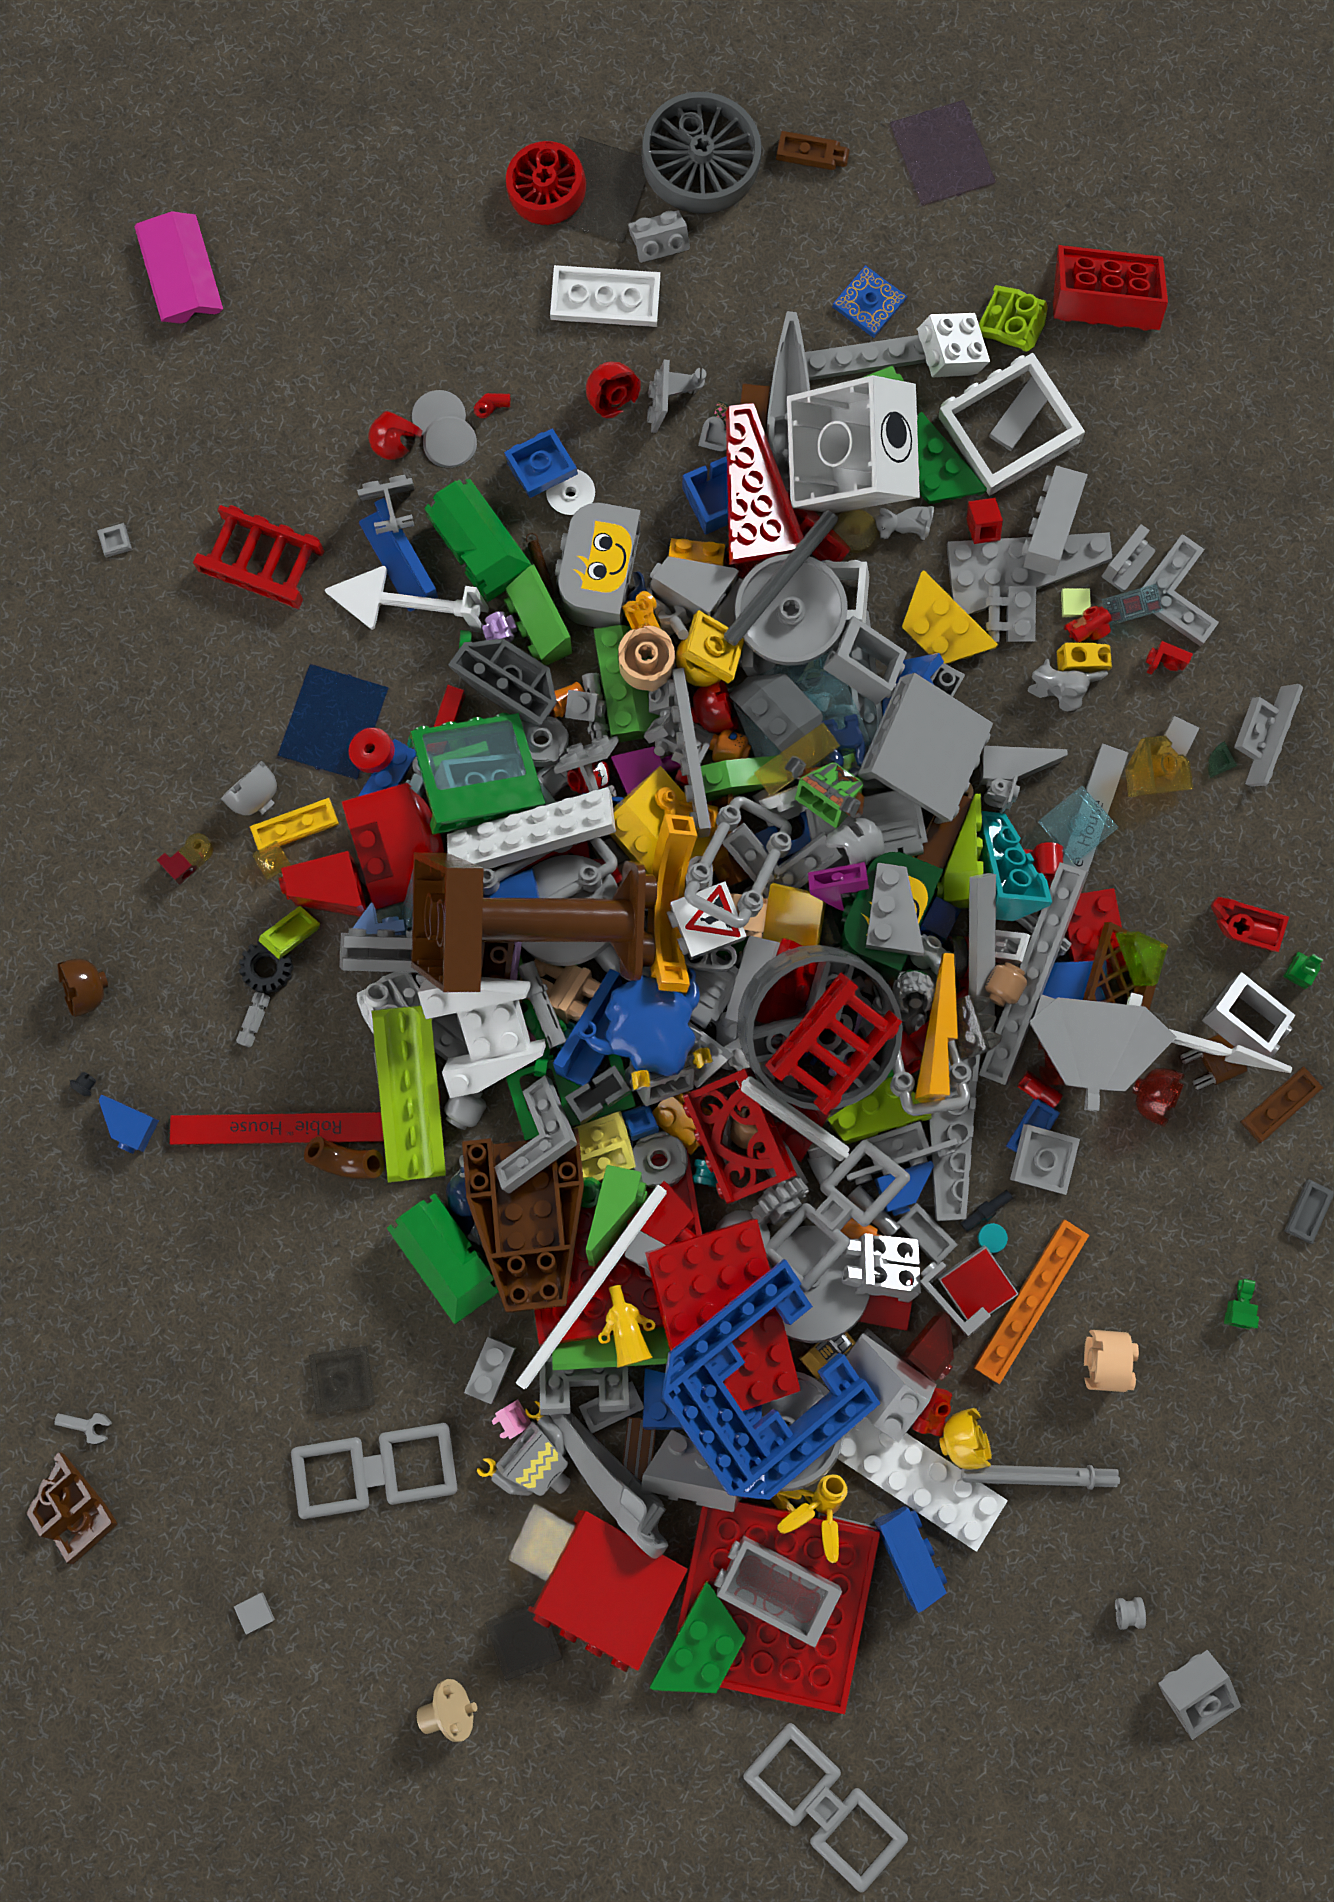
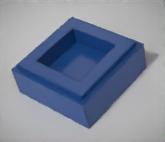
(640, 1122)

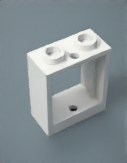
(854, 571)

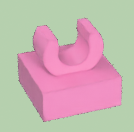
(512, 1419)

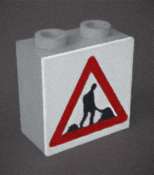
(701, 931)

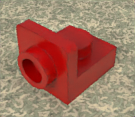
(1171, 656)

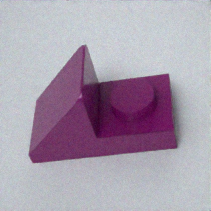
(833, 882)

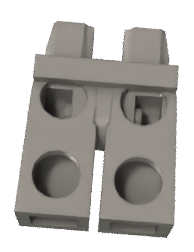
(883, 1266)

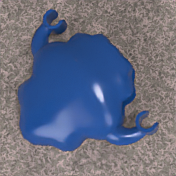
(648, 1026)

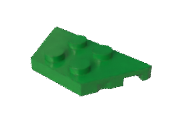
(941, 469)
(701, 1648)

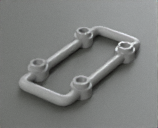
(700, 875)
(588, 878)
(903, 1082)

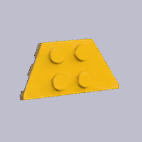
(942, 624)

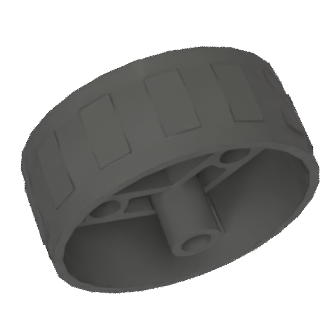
(757, 1040)

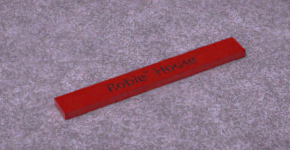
(275, 1128)

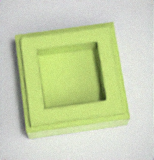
(1075, 602)

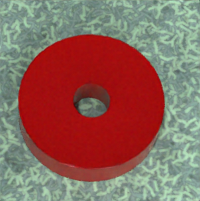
(379, 758)

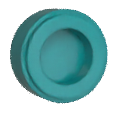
(993, 1237)

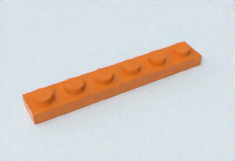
(1031, 1301)

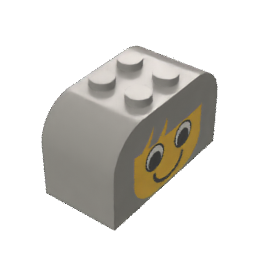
(597, 563)

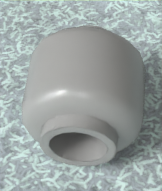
(465, 1110)

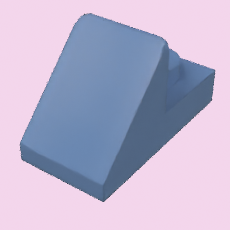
(369, 922)

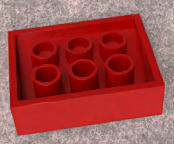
(1109, 289)

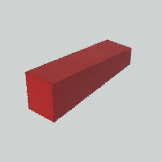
(450, 705)

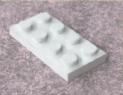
(605, 296)

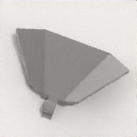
(1100, 1043)

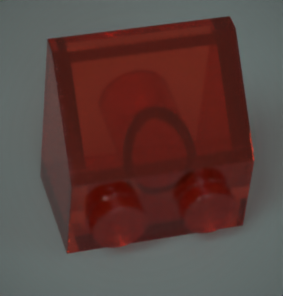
(932, 1348)

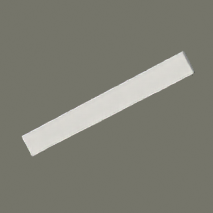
(591, 1287)

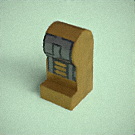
(823, 1352)

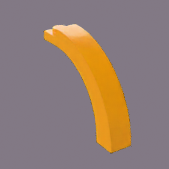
(670, 869)

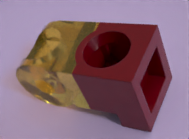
(188, 858)

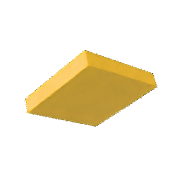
(709, 649)
(793, 915)

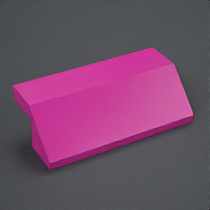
(178, 266)

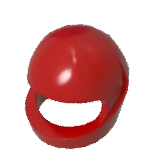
(386, 433)

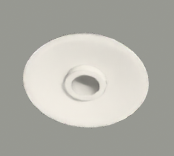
(580, 485)

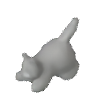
(1065, 685)

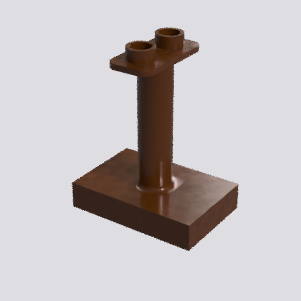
(455, 919)

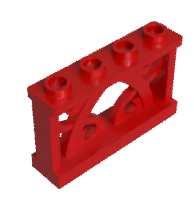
(768, 1134)

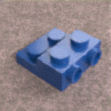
(540, 463)

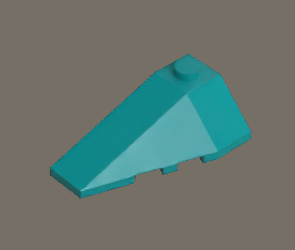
(1018, 884)

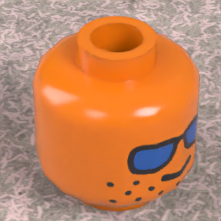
(729, 746)

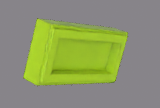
(289, 932)

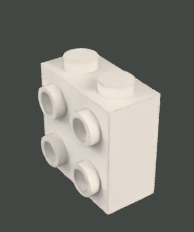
(953, 344)

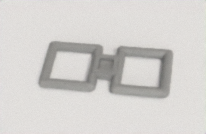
(837, 1211)
(373, 1471)
(825, 1807)

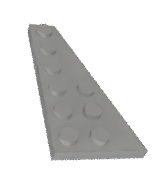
(1001, 564)

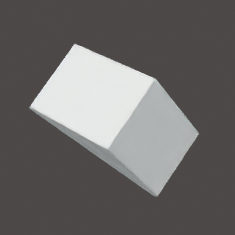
(1010, 947)

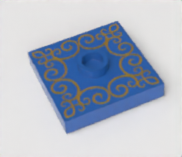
(869, 301)

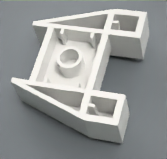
(492, 1031)

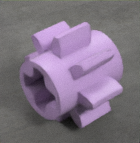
(499, 627)

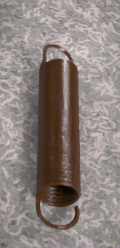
(539, 561)

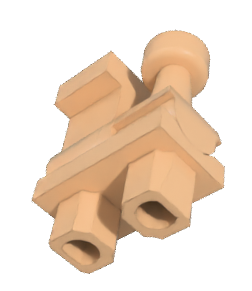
(568, 990)

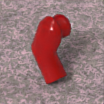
(490, 402)

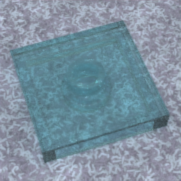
(1078, 824)

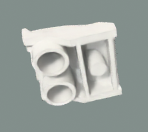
(388, 992)

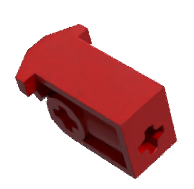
(1260, 927)

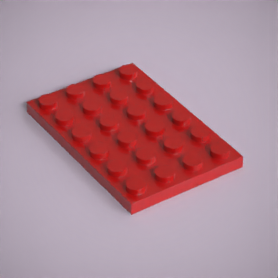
(701, 1278)

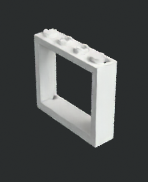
(1030, 461)

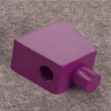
(638, 765)

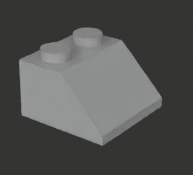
(1200, 1694)

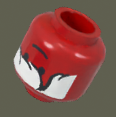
(577, 781)

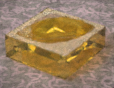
(271, 859)

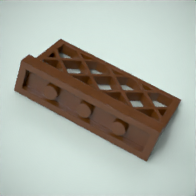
(1098, 978)

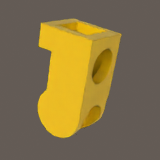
(1084, 657)

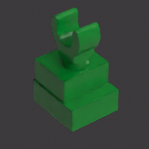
(1303, 969)
(1241, 1312)

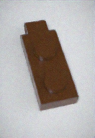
(811, 151)

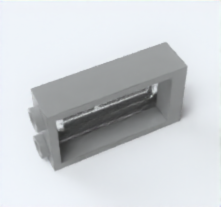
(777, 1590)

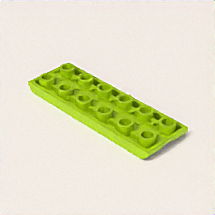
(408, 1093)

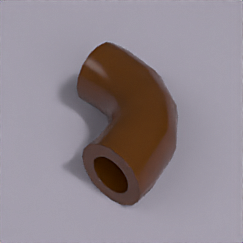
(342, 1160)

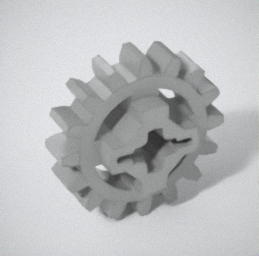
(779, 1201)

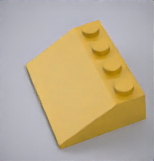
(640, 820)

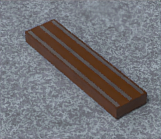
(637, 1449)

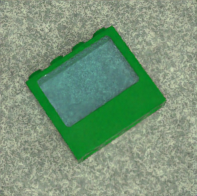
(476, 771)

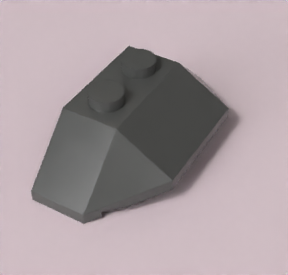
(507, 678)
(777, 708)

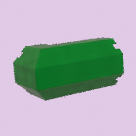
(476, 538)
(444, 1258)

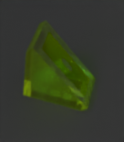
(1142, 956)

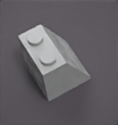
(692, 585)

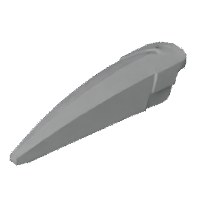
(789, 378)
(614, 1485)

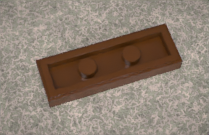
(1281, 1104)

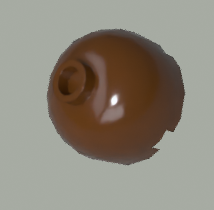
(81, 985)

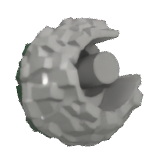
(913, 990)

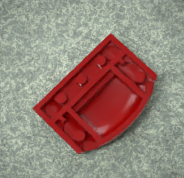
(386, 833)

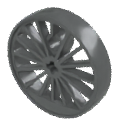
(700, 152)

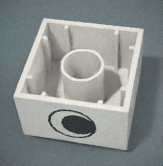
(853, 445)

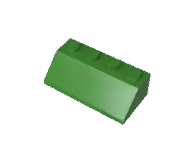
(625, 705)
(593, 1354)

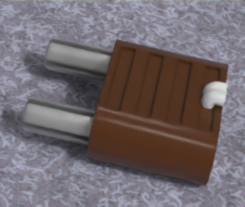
(1217, 1067)

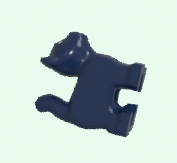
(849, 738)

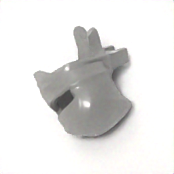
(858, 842)

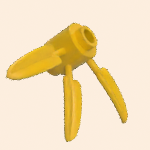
(826, 1500)

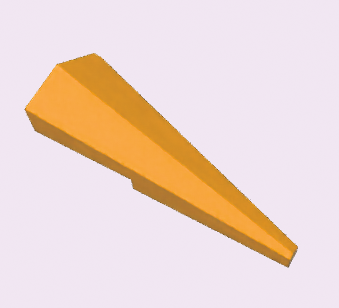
(942, 1028)

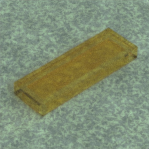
(810, 749)

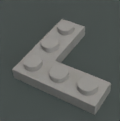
(1176, 609)
(793, 872)
(552, 1142)

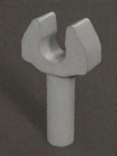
(675, 621)
(86, 1426)

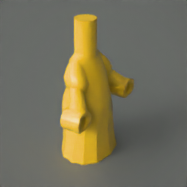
(624, 1321)

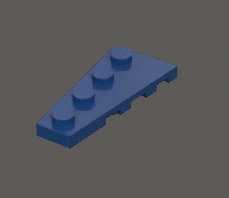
(658, 1414)

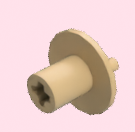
(448, 1712)

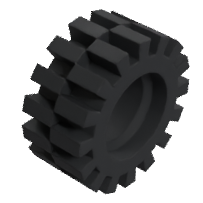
(260, 984)

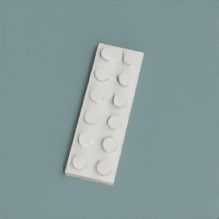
(535, 830)
(923, 1482)

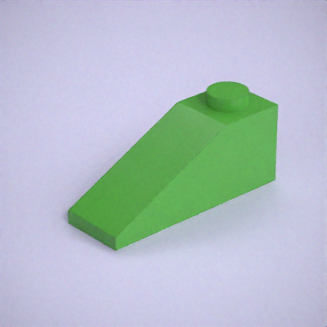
(732, 777)

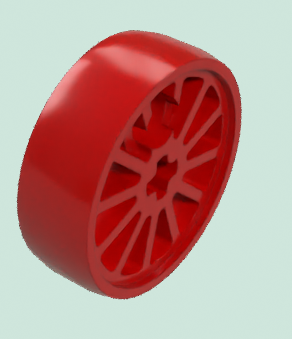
(546, 183)

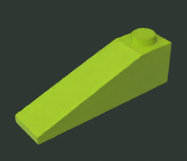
(963, 859)

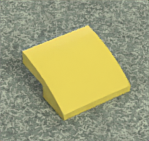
(604, 1144)

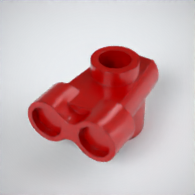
(1092, 624)
(934, 1414)

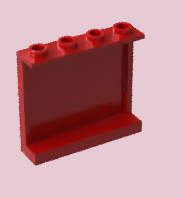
(608, 1592)

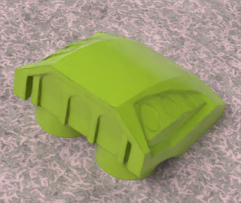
(1013, 318)

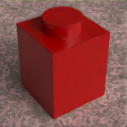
(984, 520)

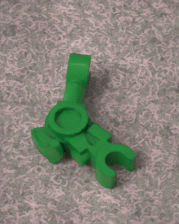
(534, 1027)

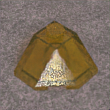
(1157, 768)

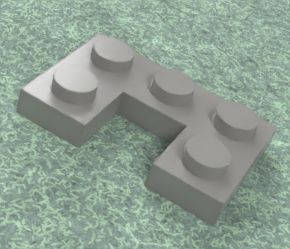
(556, 1387)

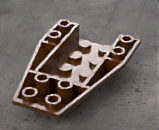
(527, 1231)

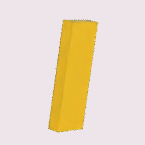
(295, 824)

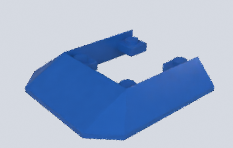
(769, 1454)

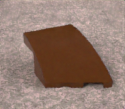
(67, 1501)

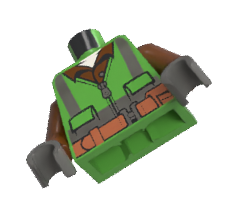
(828, 790)

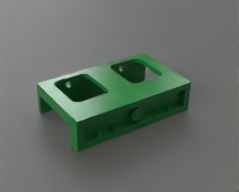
(565, 1088)

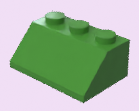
(538, 617)

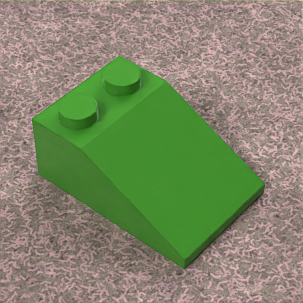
(618, 1200)

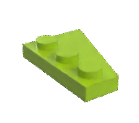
(873, 1115)

